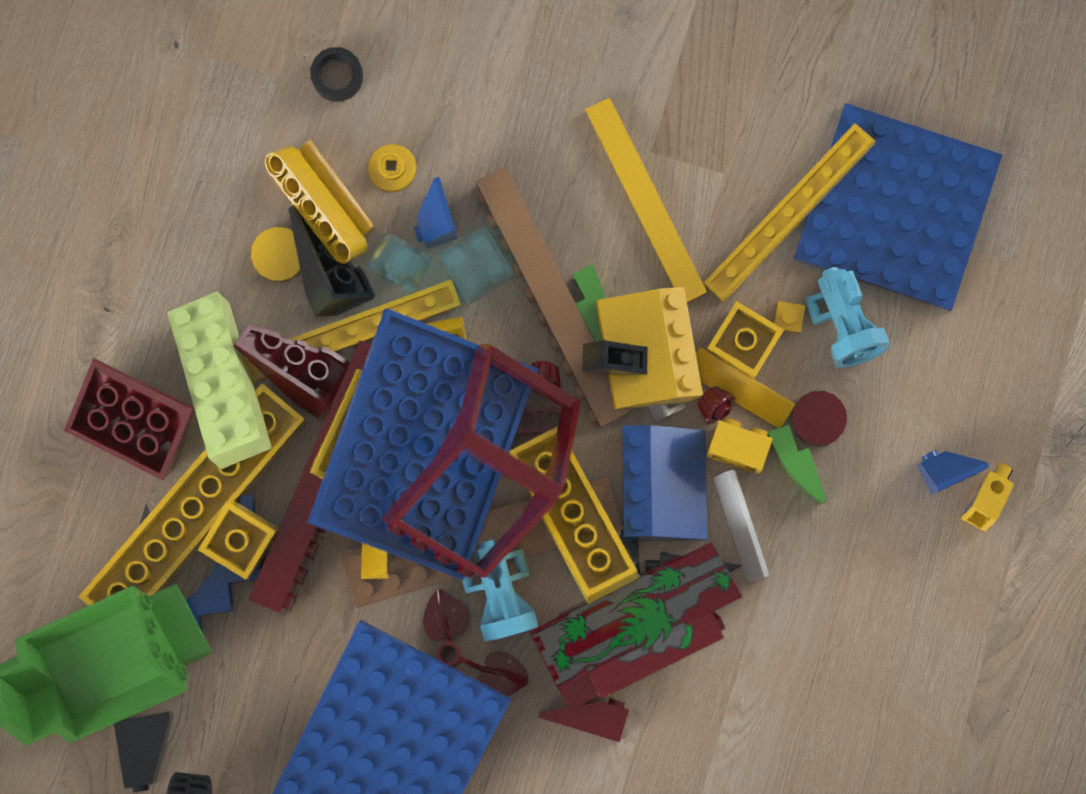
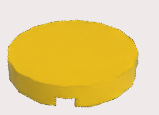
(275, 254)

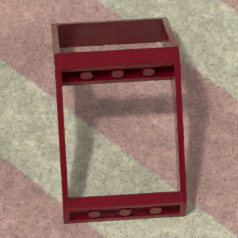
(462, 437)

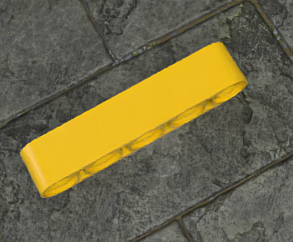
(316, 204)

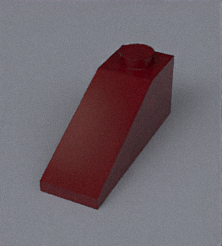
(595, 718)

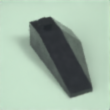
(327, 283)

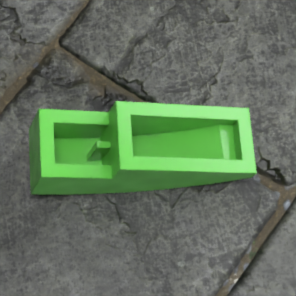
(591, 290)
(797, 463)

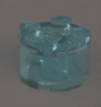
(399, 262)

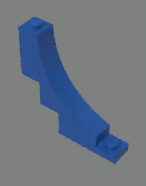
(216, 592)

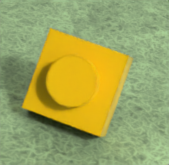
(789, 316)

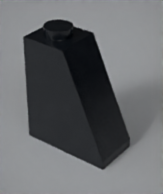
(142, 748)

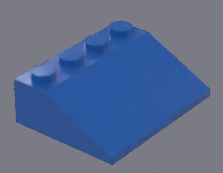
(664, 483)

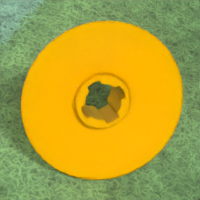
(391, 180)

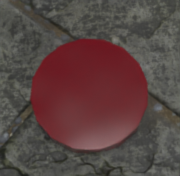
(819, 418)

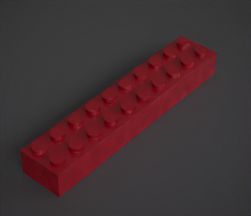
(295, 537)

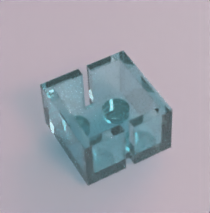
(475, 265)

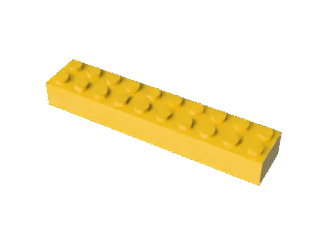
(189, 510)

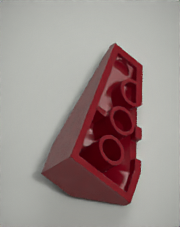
(300, 371)

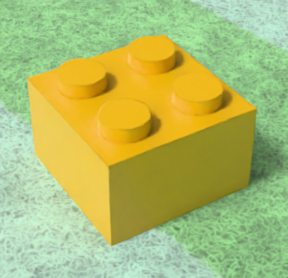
(745, 340)
(739, 446)
(238, 539)

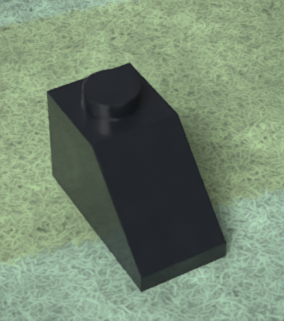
(614, 358)

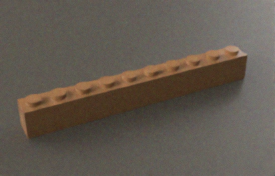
(548, 291)

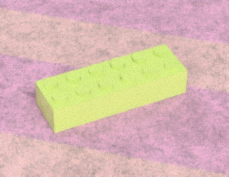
(219, 380)

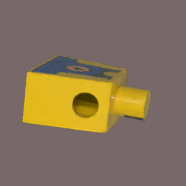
(989, 498)

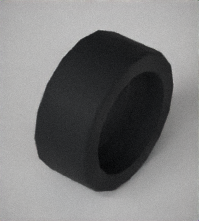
(336, 53)

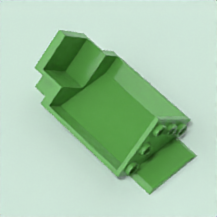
(99, 665)

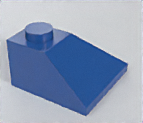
(435, 218)
(948, 469)

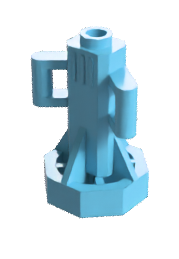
(856, 336)
(504, 609)

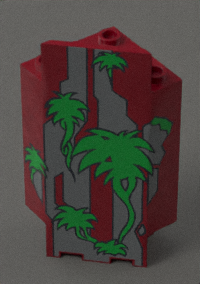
(637, 627)

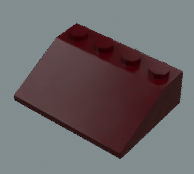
(130, 420)

